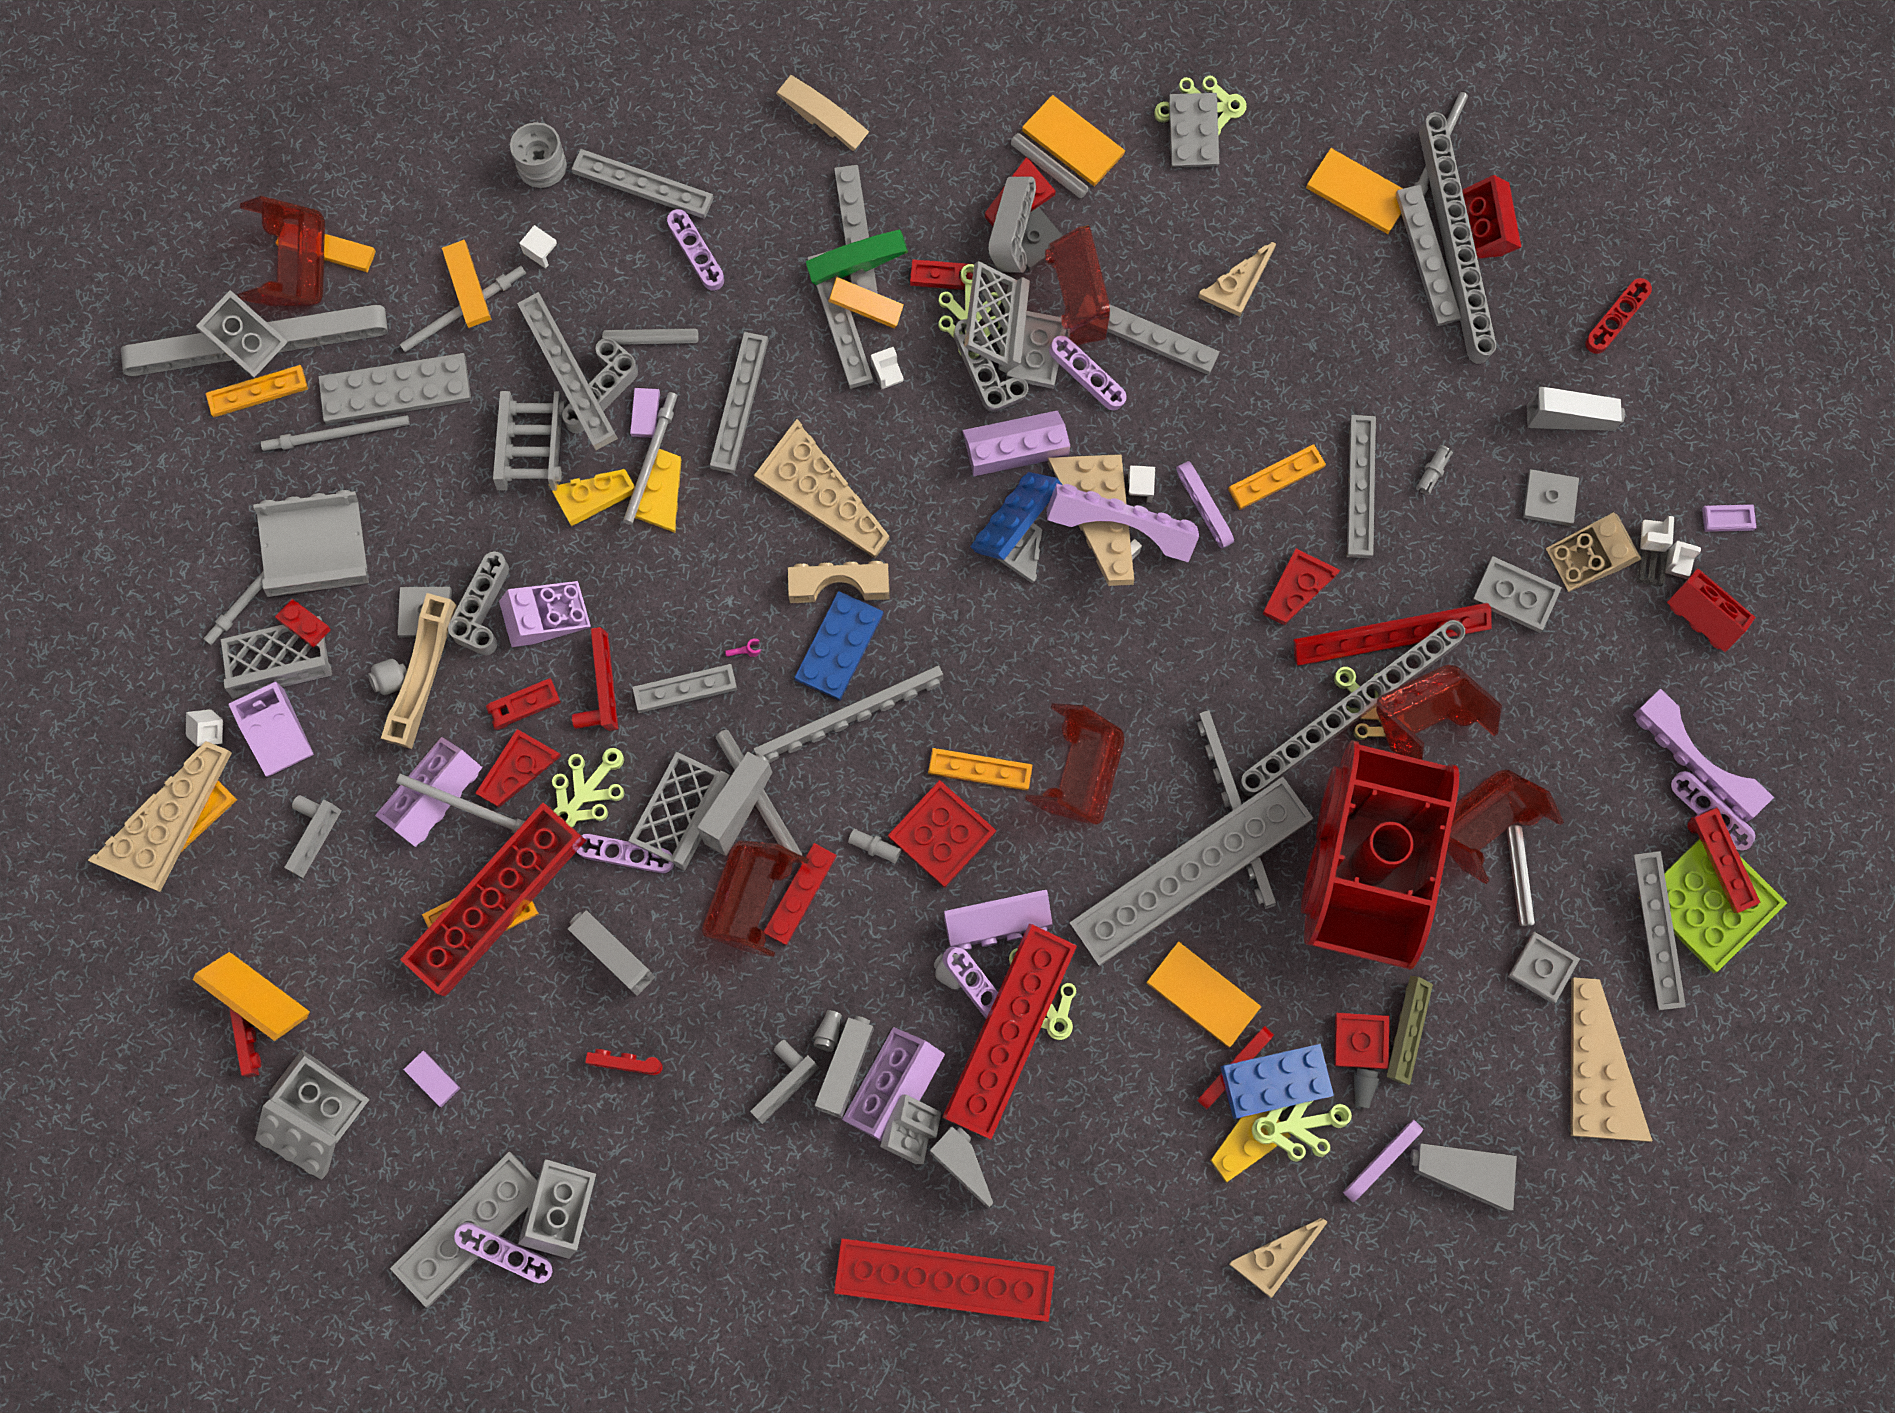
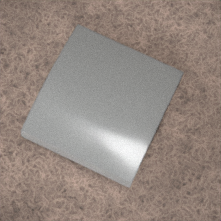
(910, 1129)

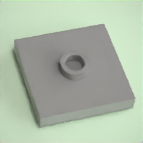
(1550, 497)
(410, 606)
(1543, 967)

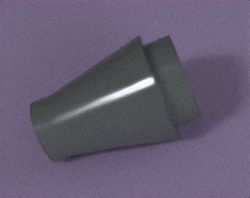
(1364, 1086)

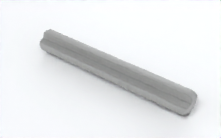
(1049, 165)
(652, 336)
(1520, 875)

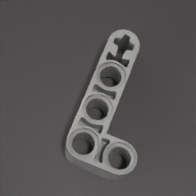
(1011, 224)
(610, 373)
(994, 386)
(484, 600)

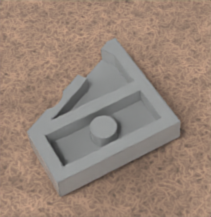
(1025, 554)

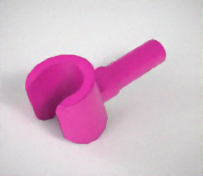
(745, 649)

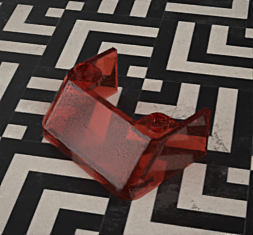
(299, 253)
(1081, 286)
(1430, 699)
(1088, 768)
(1488, 813)
(744, 893)

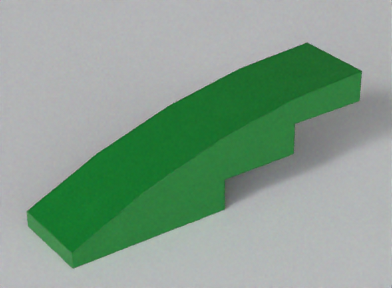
(856, 256)

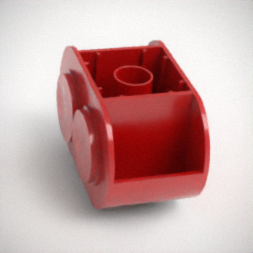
(1379, 855)

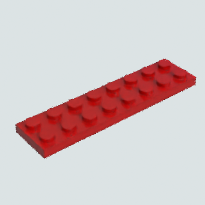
(1009, 1031)
(944, 1280)

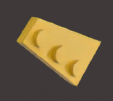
(661, 492)
(589, 496)
(1241, 1148)

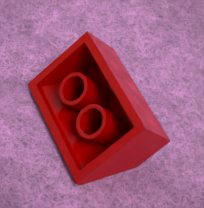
(1492, 217)
(1711, 610)

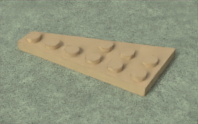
(813, 484)
(1106, 538)
(160, 827)
(1601, 1084)

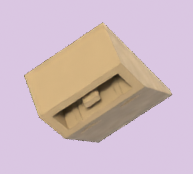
(1593, 552)

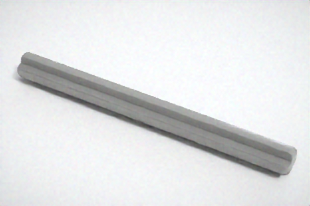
(763, 803)

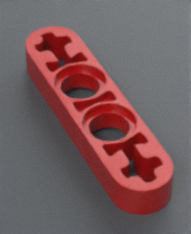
(1618, 315)
(1247, 1053)

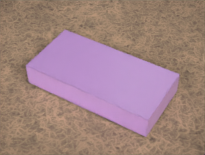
(645, 412)
(1729, 518)
(432, 1078)

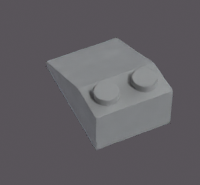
(241, 334)
(318, 1095)
(959, 1159)
(557, 1209)

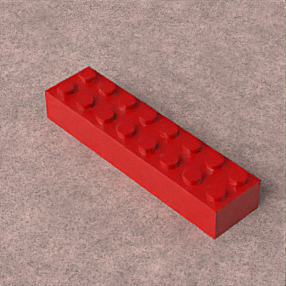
(493, 900)

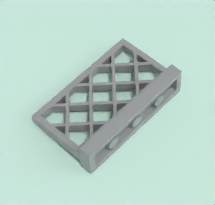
(1011, 322)
(283, 674)
(691, 836)

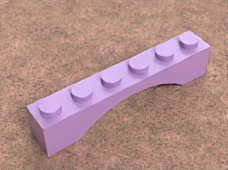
(1076, 507)
(1664, 721)

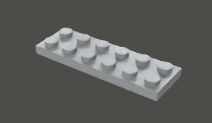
(394, 388)
(491, 1204)

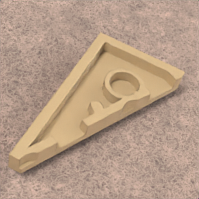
(1235, 288)
(1273, 1262)

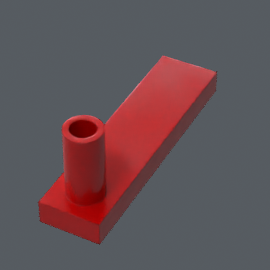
(606, 714)
(1724, 859)

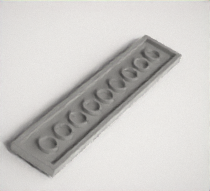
(1191, 871)

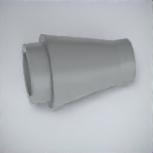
(828, 1032)

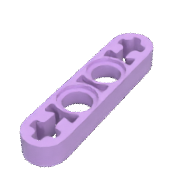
(696, 249)
(1084, 376)
(1205, 504)
(1694, 783)
(623, 857)
(982, 983)
(1383, 1160)
(501, 1256)

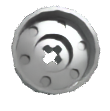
(538, 155)

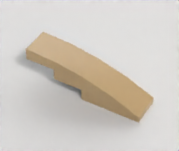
(822, 111)

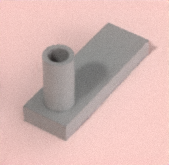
(322, 821)
(801, 1071)

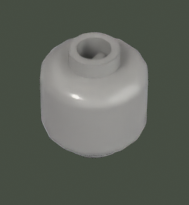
(387, 676)
(945, 977)

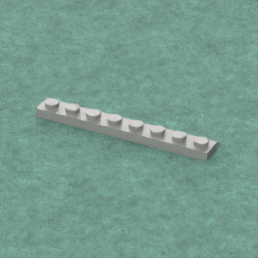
(567, 371)
(858, 711)
(1231, 798)

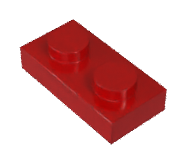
(303, 623)

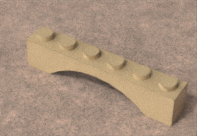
(430, 640)

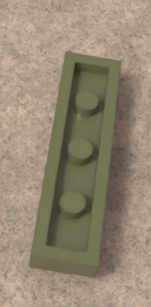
(1409, 1030)

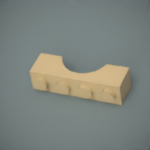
(807, 581)

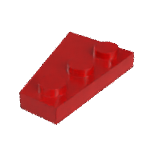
(1043, 192)
(1298, 586)
(515, 768)

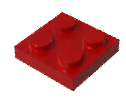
(1361, 1041)

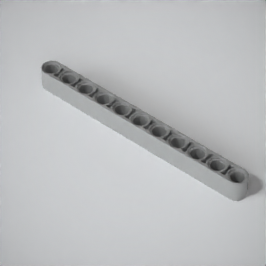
(1453, 247)
(298, 331)
(1360, 699)

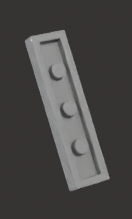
(684, 688)

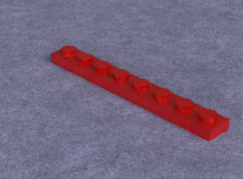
(1388, 634)

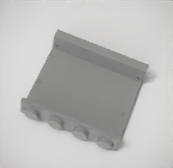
(311, 543)

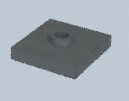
(1037, 236)

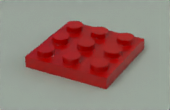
(942, 834)

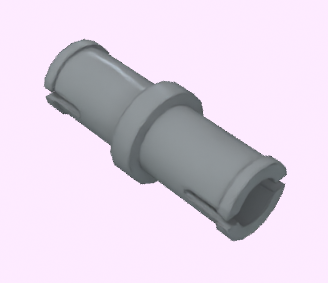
(1434, 470)
(874, 846)

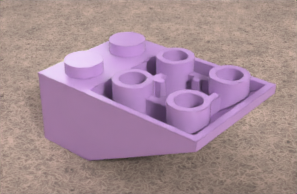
(543, 612)
(271, 728)

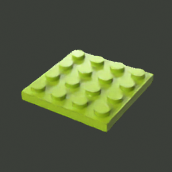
(1702, 911)

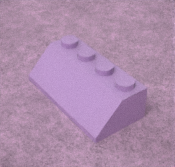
(1016, 443)
(414, 813)
(997, 920)
(900, 1068)

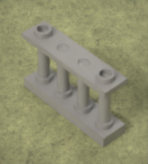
(505, 450)

